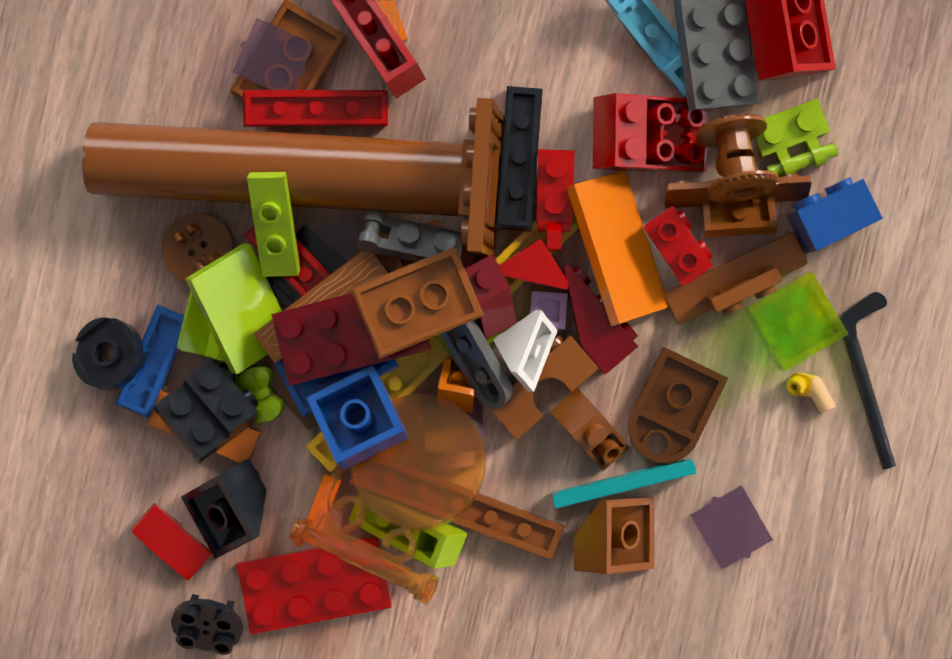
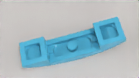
(653, 36)

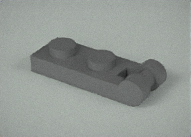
(406, 238)

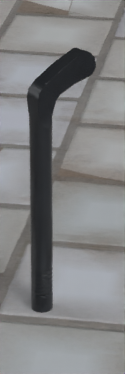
(850, 318)

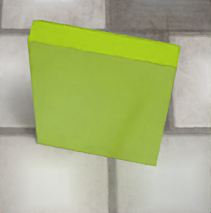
(235, 304)

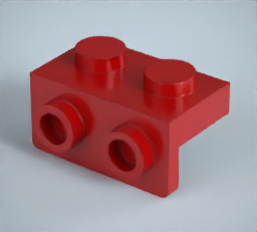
(678, 246)

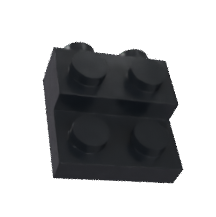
(208, 409)

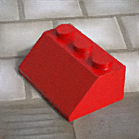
(789, 38)

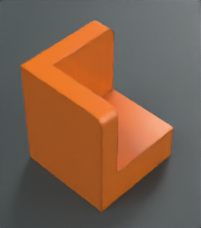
(455, 387)

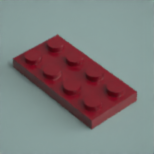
(328, 340)

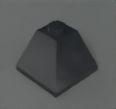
(228, 508)

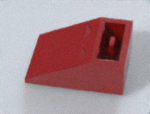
(647, 134)

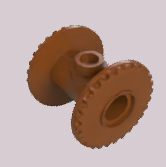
(736, 158)

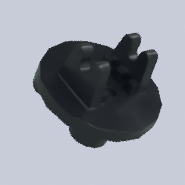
(207, 625)

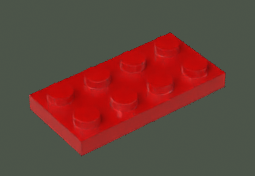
(307, 589)

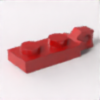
(554, 206)

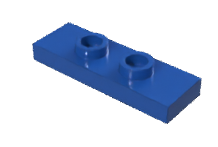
(160, 351)

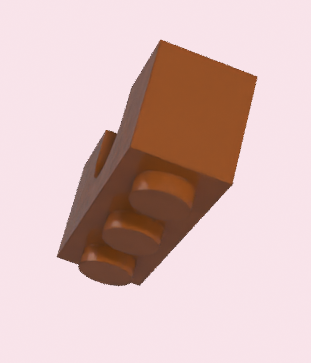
(564, 362)

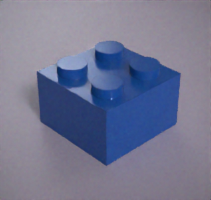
(835, 216)
(357, 417)

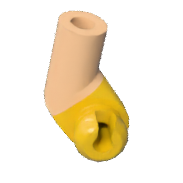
(813, 387)

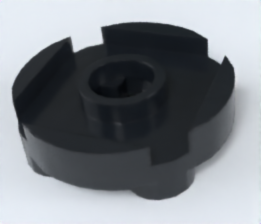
(126, 358)

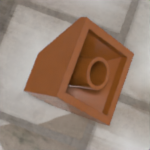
(616, 537)

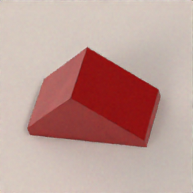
(534, 265)

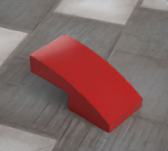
(171, 541)

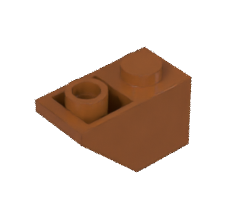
(590, 429)

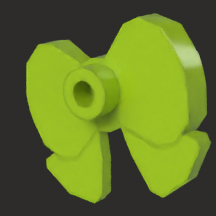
(258, 382)

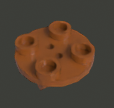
(187, 235)

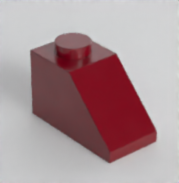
(493, 296)

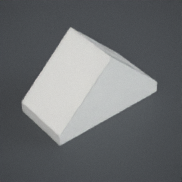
(527, 347)

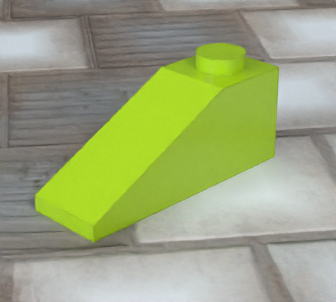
(435, 546)

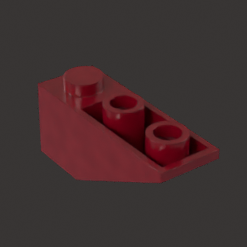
(601, 341)

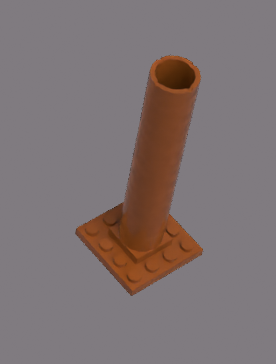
(319, 169)

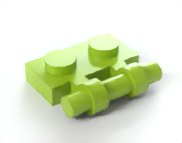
(791, 128)

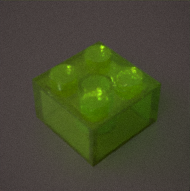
(795, 321)

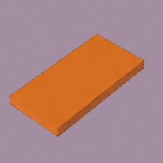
(617, 247)

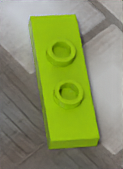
(273, 223)

